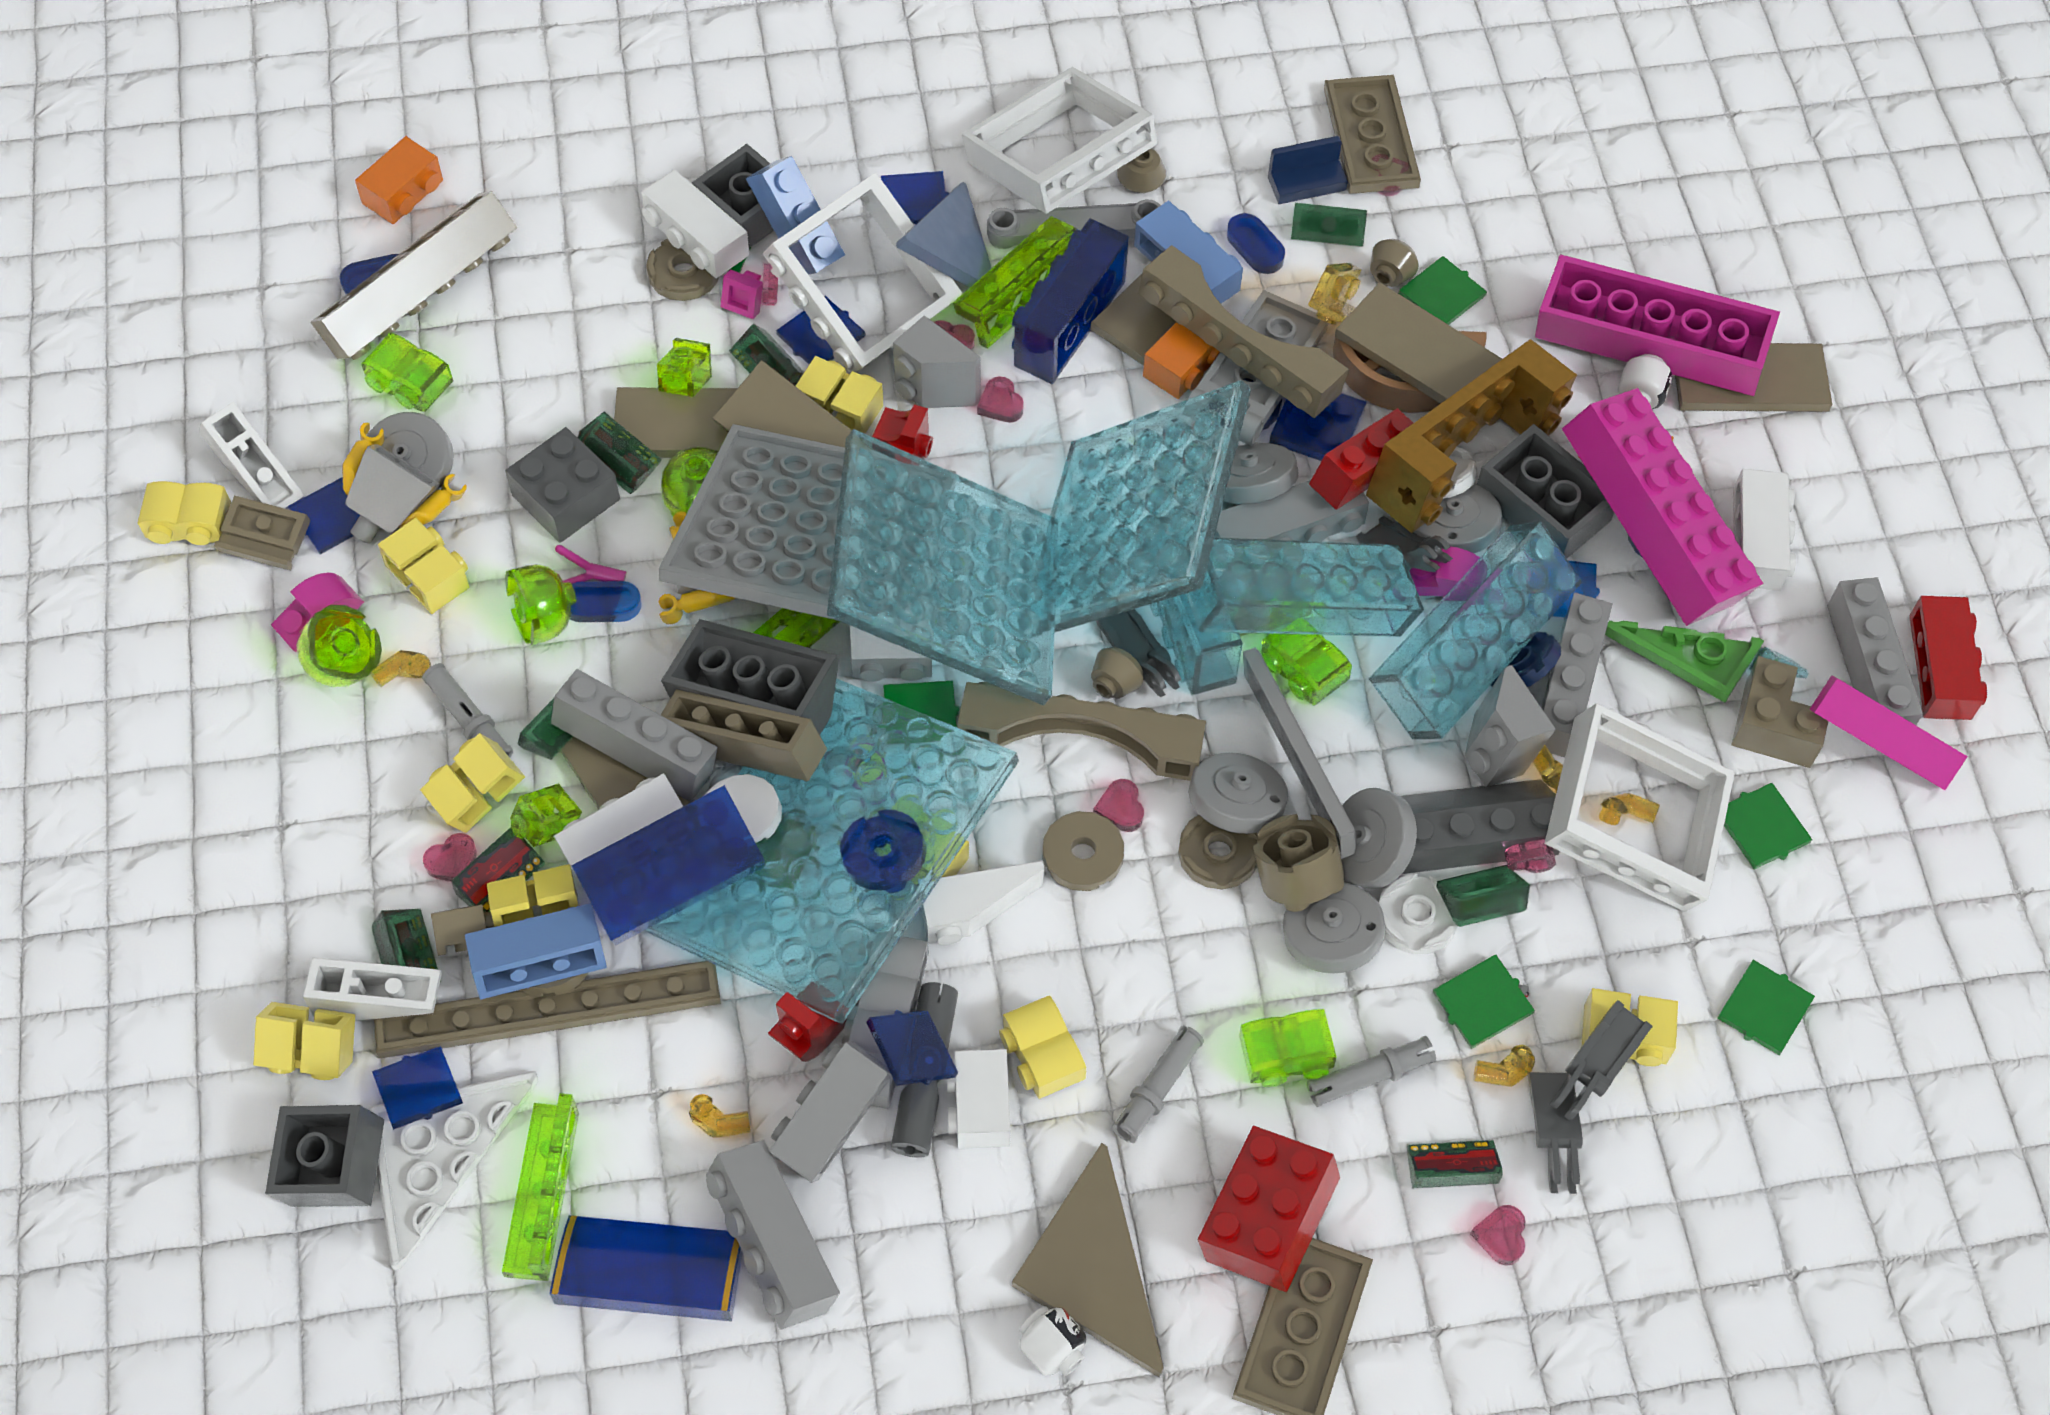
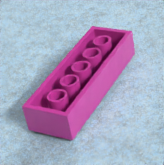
(1638, 315)
(1662, 506)

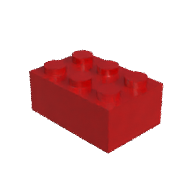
(1269, 1208)

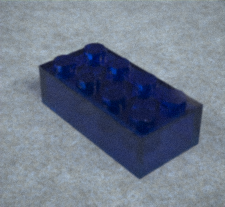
(1069, 299)
(669, 865)

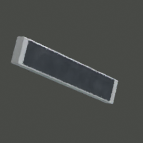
(1298, 749)

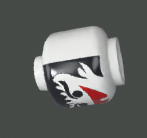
(1649, 375)
(1052, 1341)

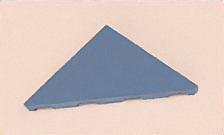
(950, 239)

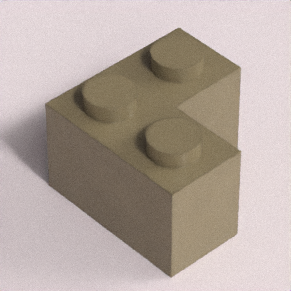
(1774, 723)

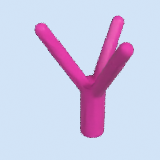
(593, 571)

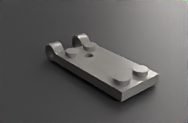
(1280, 321)

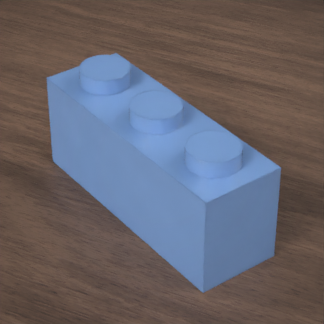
(787, 204)
(1174, 227)
(535, 951)

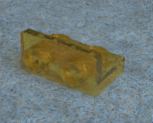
(1332, 291)

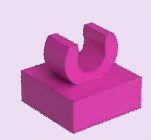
(742, 293)

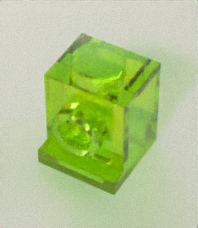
(685, 368)
(535, 814)

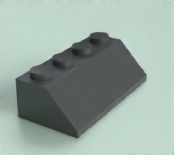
(755, 672)
(1477, 823)

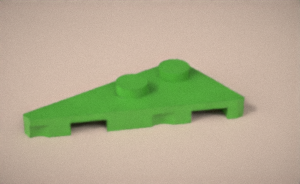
(1695, 656)

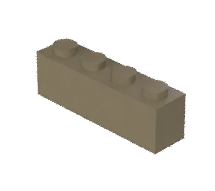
(750, 734)

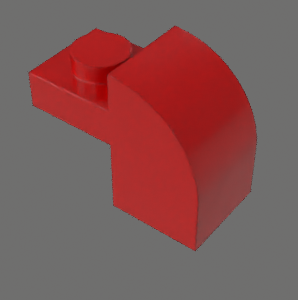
(803, 1030)

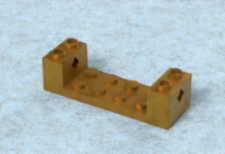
(1416, 464)

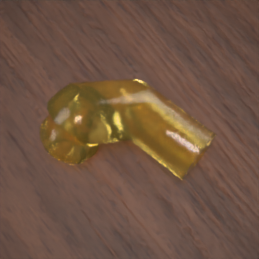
(401, 664)
(1548, 768)
(1630, 804)
(1509, 1070)
(715, 1122)

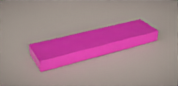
(1888, 732)

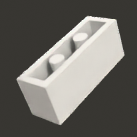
(694, 224)
(1764, 524)
(618, 818)

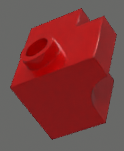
(906, 430)

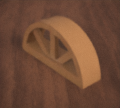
(1380, 389)

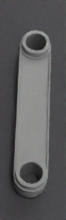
(1011, 227)

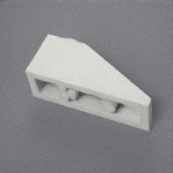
(249, 457)
(971, 900)
(370, 989)

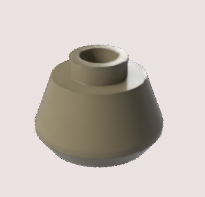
(1143, 173)
(1393, 262)
(1116, 673)

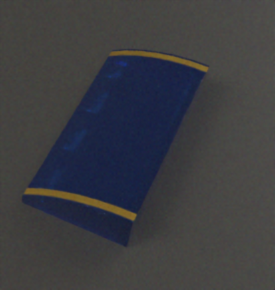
(647, 1268)

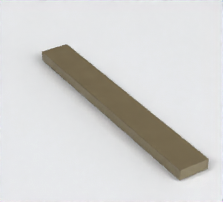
(521, 1014)

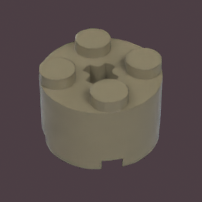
(1298, 861)

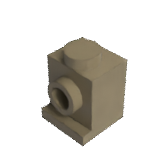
(453, 924)

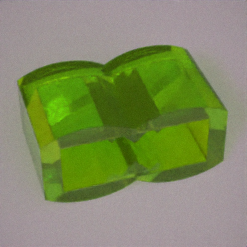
(406, 372)
(1308, 662)
(1287, 1047)

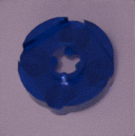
(887, 871)

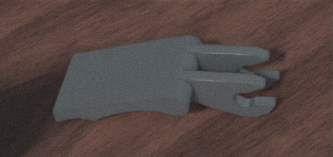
(1415, 549)
(1132, 634)
(1602, 1056)
(1554, 1129)

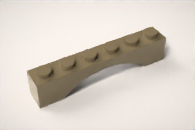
(1296, 372)
(1161, 741)

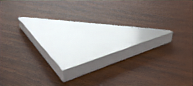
(432, 1158)

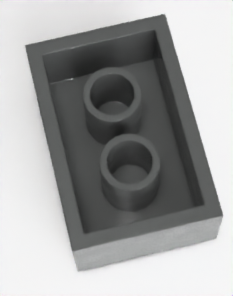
(1546, 484)

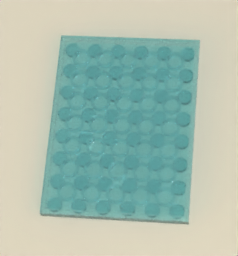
(801, 916)

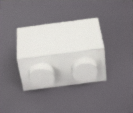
(981, 1099)

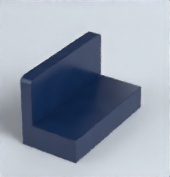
(1307, 170)

